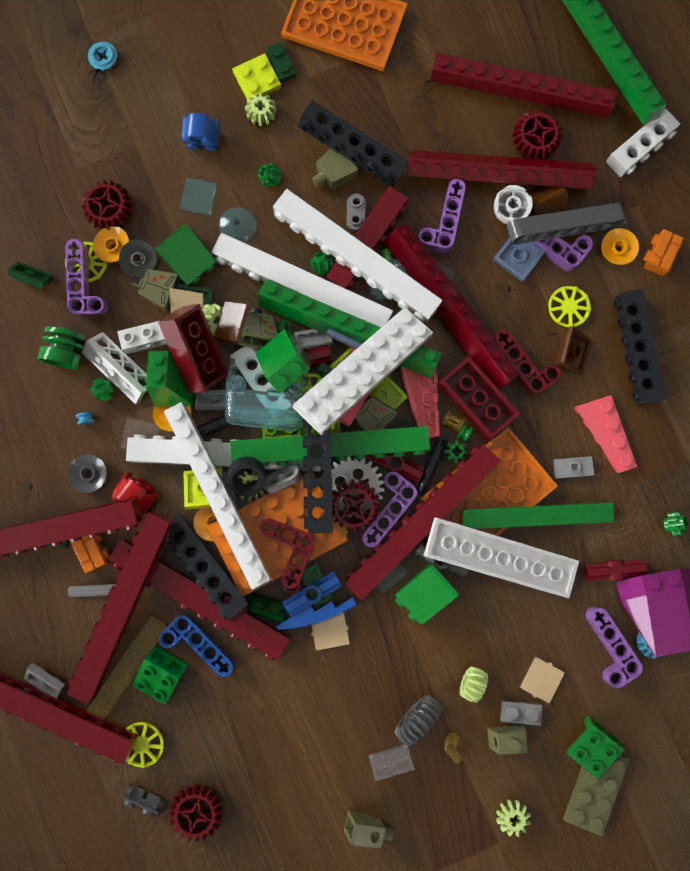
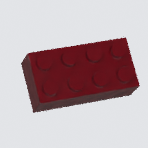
(193, 348)
(478, 399)

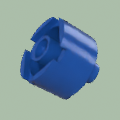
(200, 131)

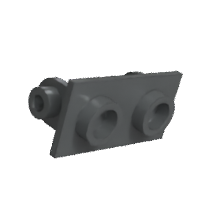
(149, 805)

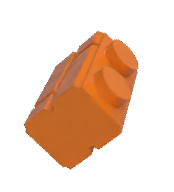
(663, 252)
(91, 553)

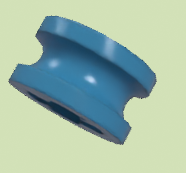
(85, 418)

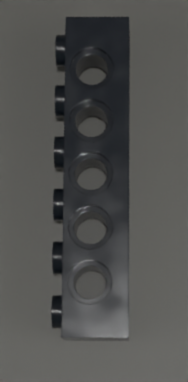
(352, 143)
(651, 375)
(322, 524)
(239, 604)

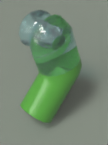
(386, 254)

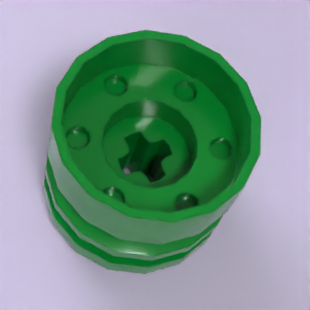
(61, 348)

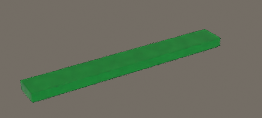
(538, 515)

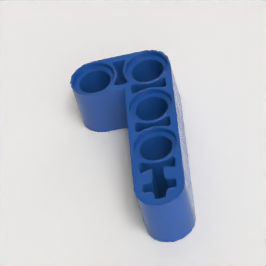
(200, 648)

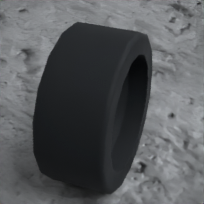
(246, 489)

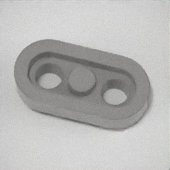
(355, 211)
(282, 478)

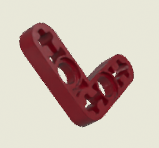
(297, 550)

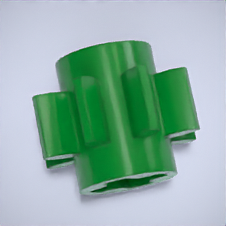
(270, 174)
(321, 263)
(102, 389)
(459, 448)
(676, 523)

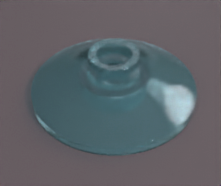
(241, 232)

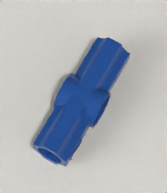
(300, 600)

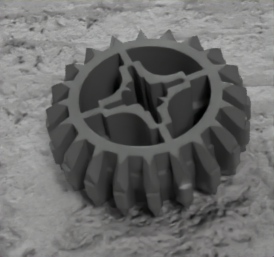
(418, 720)

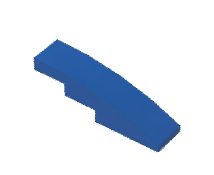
(311, 617)

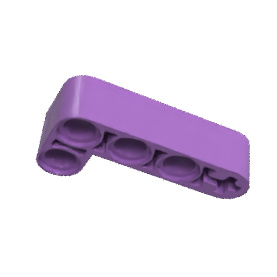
(448, 216)
(566, 251)
(83, 277)
(386, 512)
(611, 643)

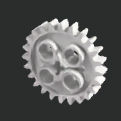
(346, 470)

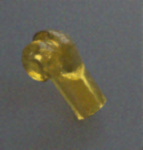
(450, 747)

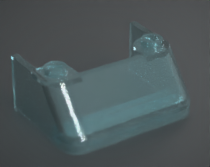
(260, 407)

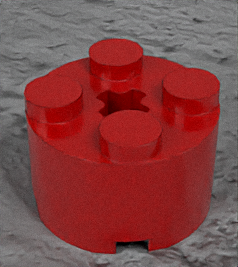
(131, 488)

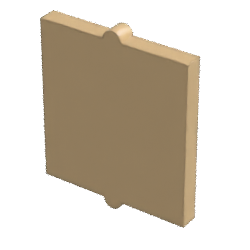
(182, 298)
(330, 633)
(542, 680)

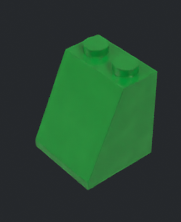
(186, 255)
(283, 361)
(165, 381)
(425, 594)

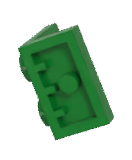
(159, 674)
(595, 748)

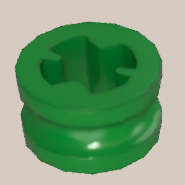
(465, 432)

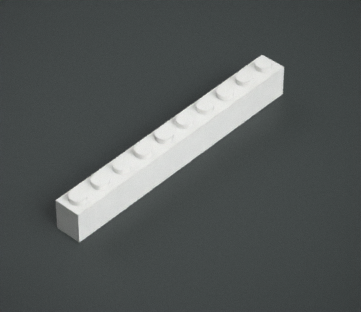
(356, 256)
(265, 266)
(170, 452)
(218, 496)

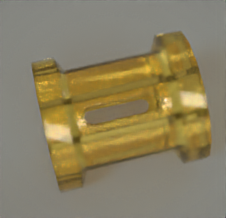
(460, 421)

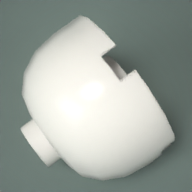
(512, 204)

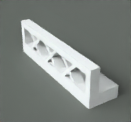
(114, 368)

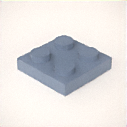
(518, 258)

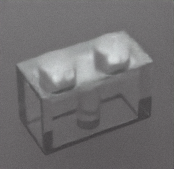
(391, 762)

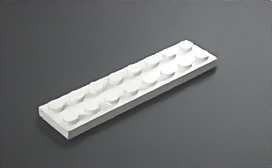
(362, 371)
(501, 558)

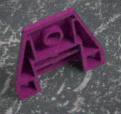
(659, 609)

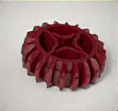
(543, 127)
(107, 192)
(364, 518)
(203, 815)

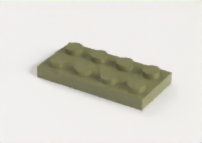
(594, 798)

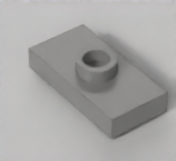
(312, 339)
(573, 467)

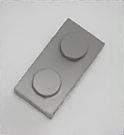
(210, 400)
(42, 680)
(521, 712)

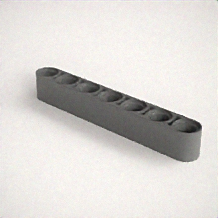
(566, 223)

